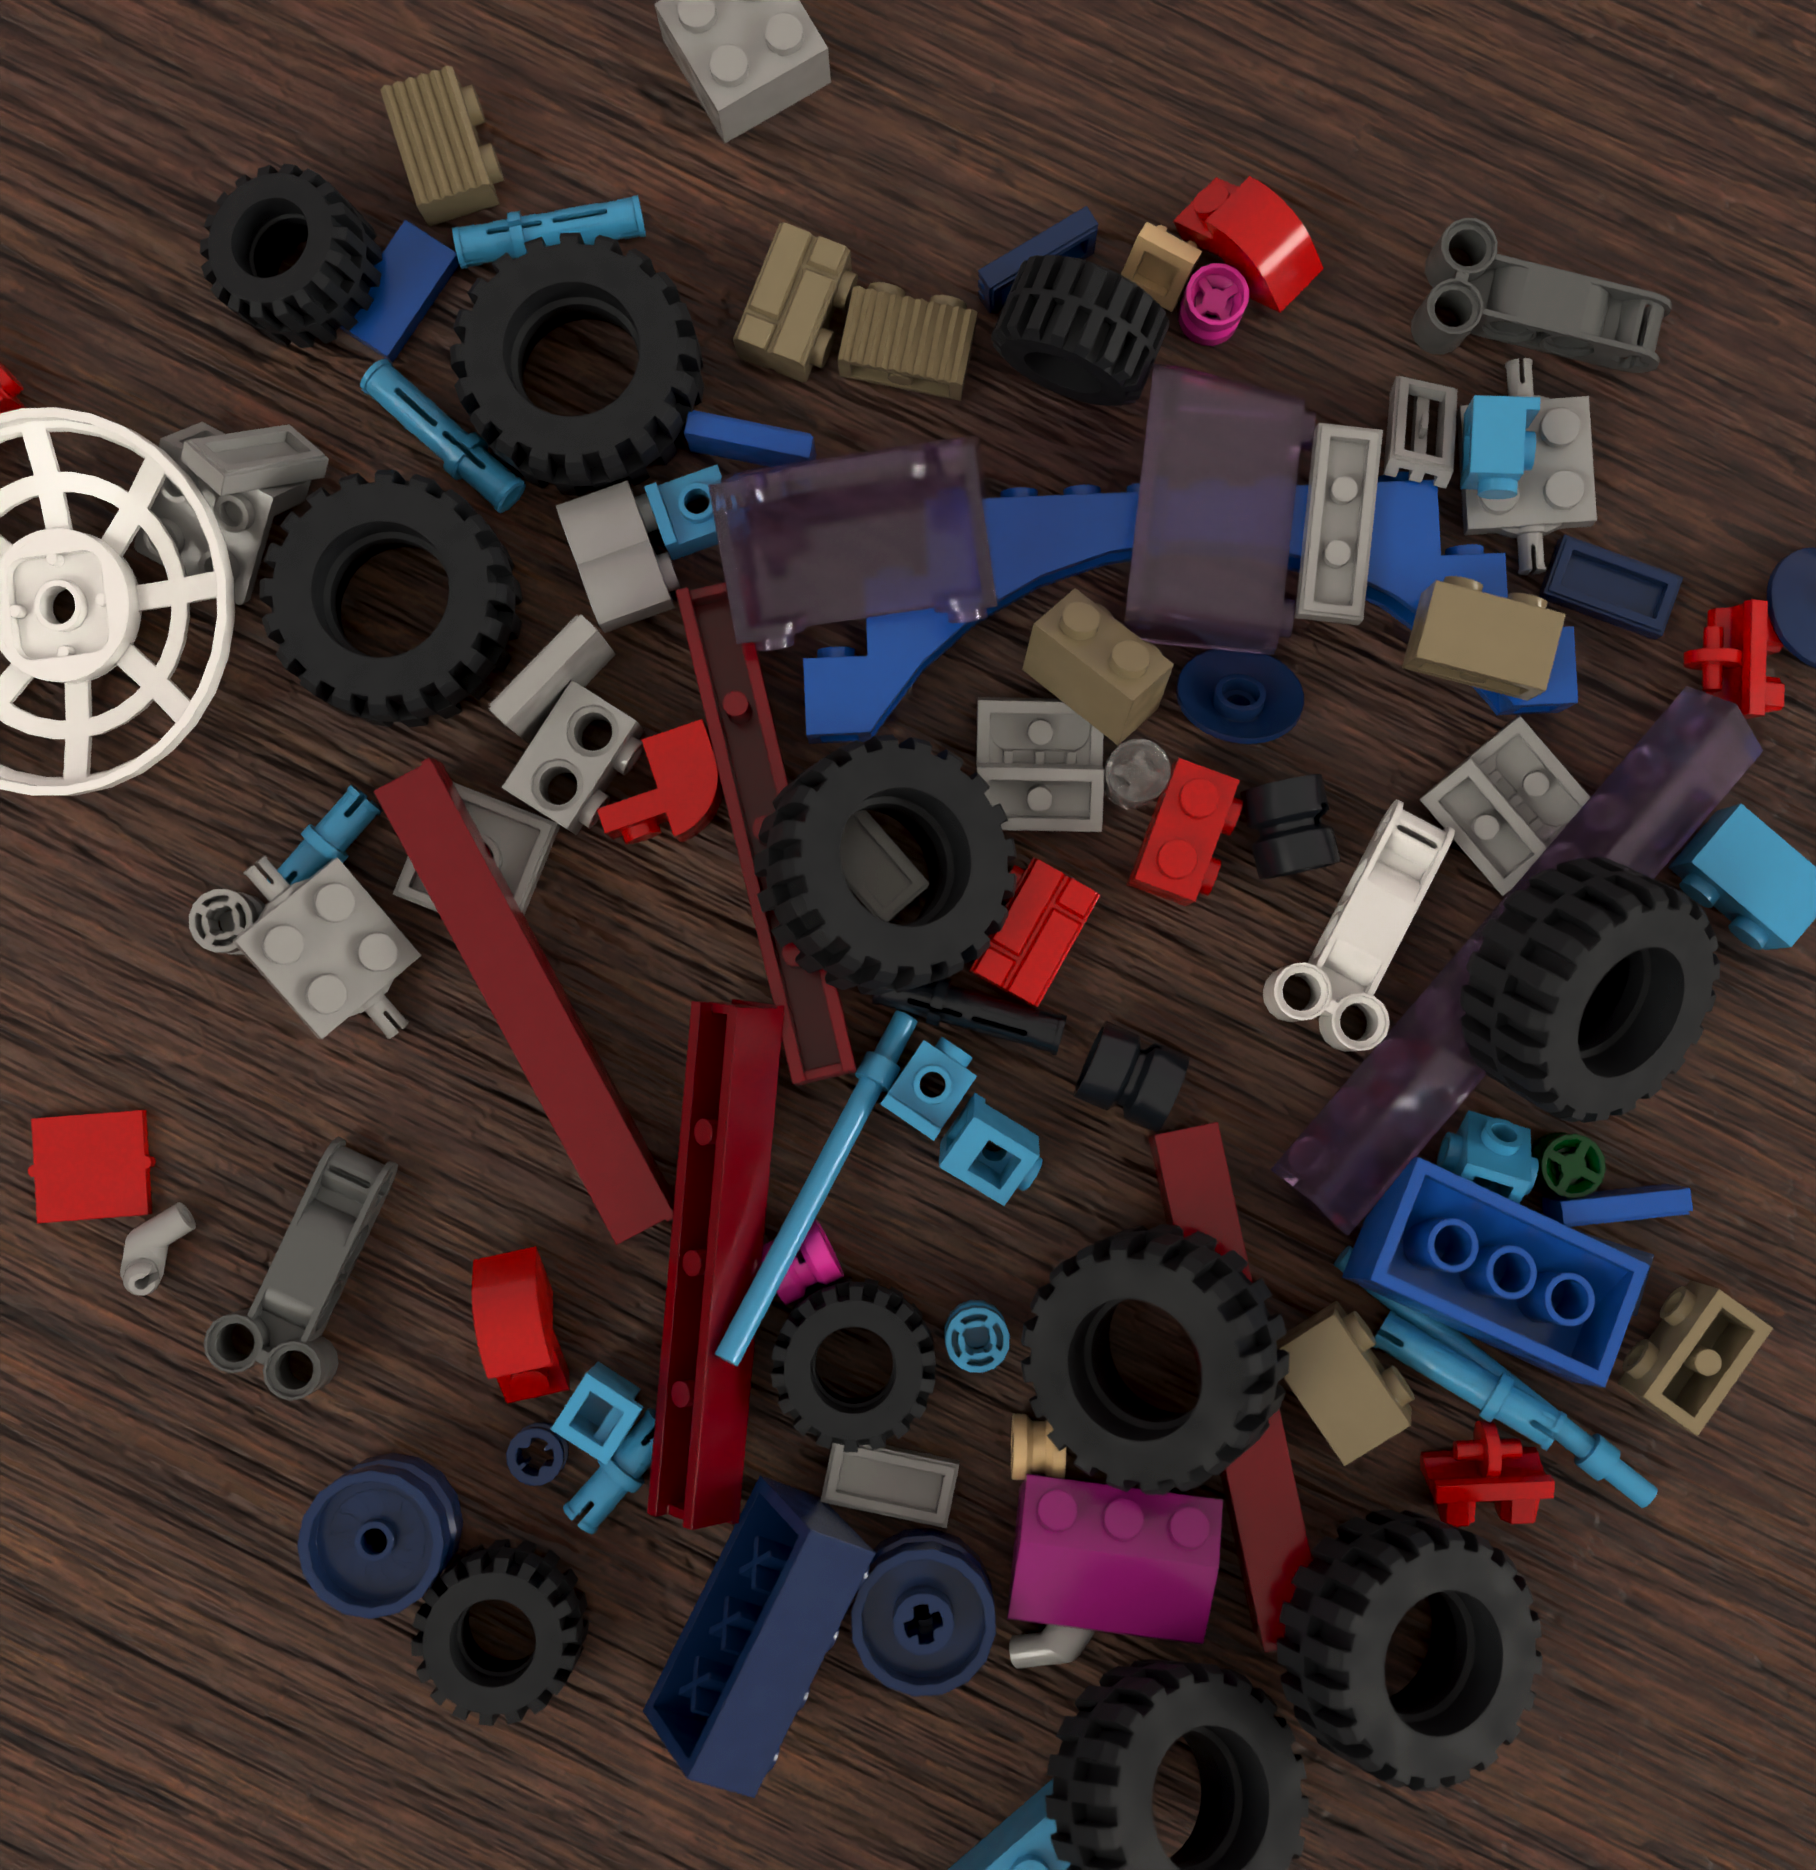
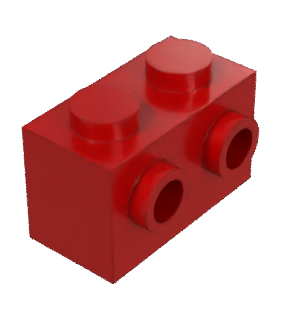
(1183, 834)

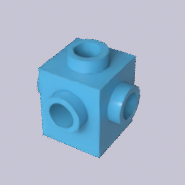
(1491, 1155)

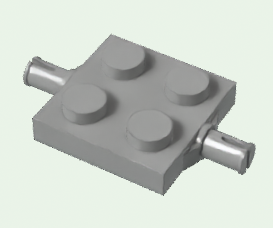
(1556, 490)
(326, 947)

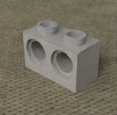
(560, 750)

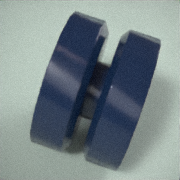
(380, 1535)
(929, 1650)

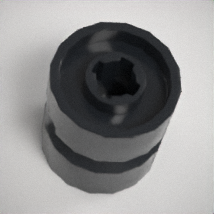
(1290, 826)
(1131, 1076)

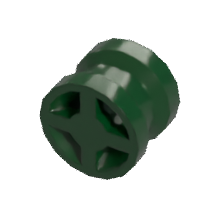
(1580, 1169)

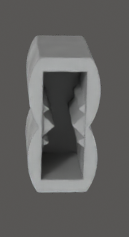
(616, 555)

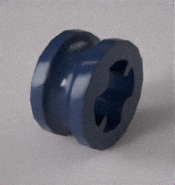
(519, 1466)

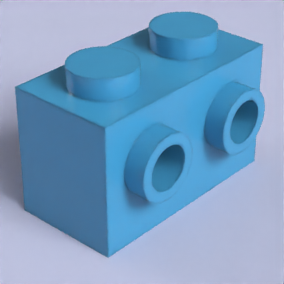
(1749, 878)

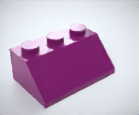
(1114, 1559)

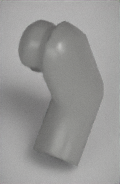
(1048, 1647)

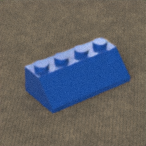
(1498, 1272)

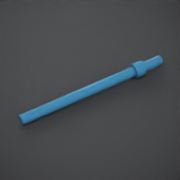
(875, 1076)
(1592, 1453)

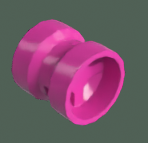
(1215, 291)
(819, 1267)

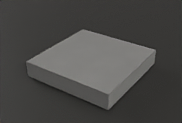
(574, 655)
(514, 838)

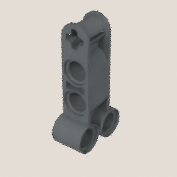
(1534, 306)
(308, 1275)

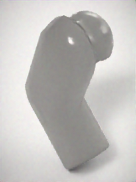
(148, 1246)

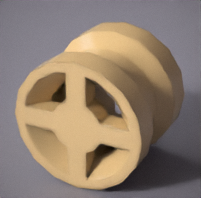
(1033, 1450)

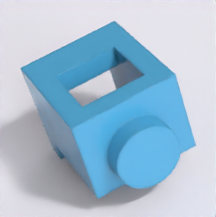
(1497, 444)
(679, 528)
(926, 1112)
(990, 1172)
(599, 1413)

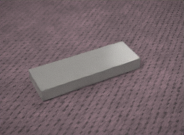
(1338, 524)

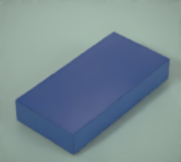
(411, 279)
(747, 440)
(1619, 1205)

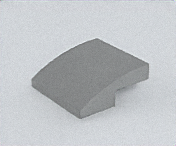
(1040, 764)
(1506, 803)

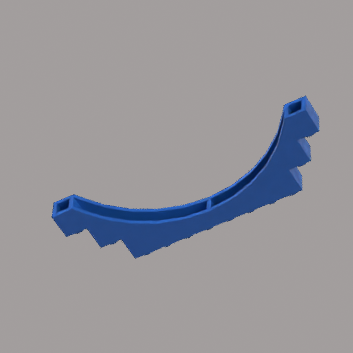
(1071, 533)

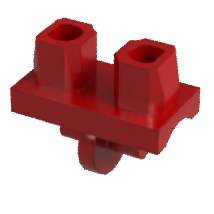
(1735, 658)
(1486, 1472)

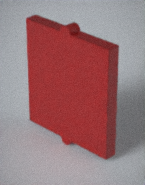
(91, 1166)

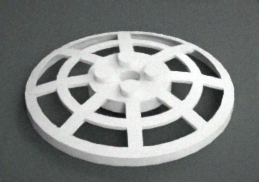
(105, 602)

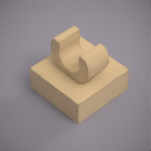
(1161, 264)

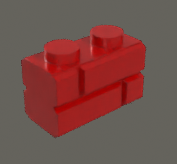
(1037, 933)

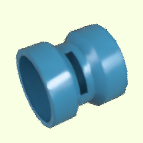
(976, 1325)

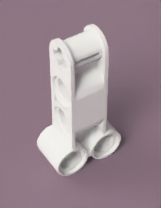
(1366, 930)

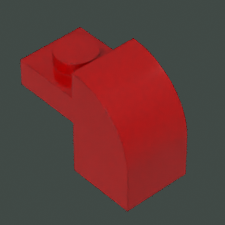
(1255, 236)
(685, 792)
(516, 1325)

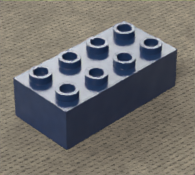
(757, 1637)

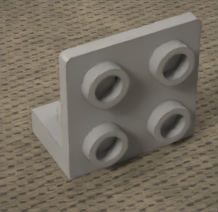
(241, 516)

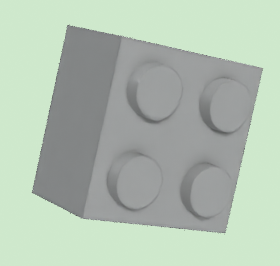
(744, 57)

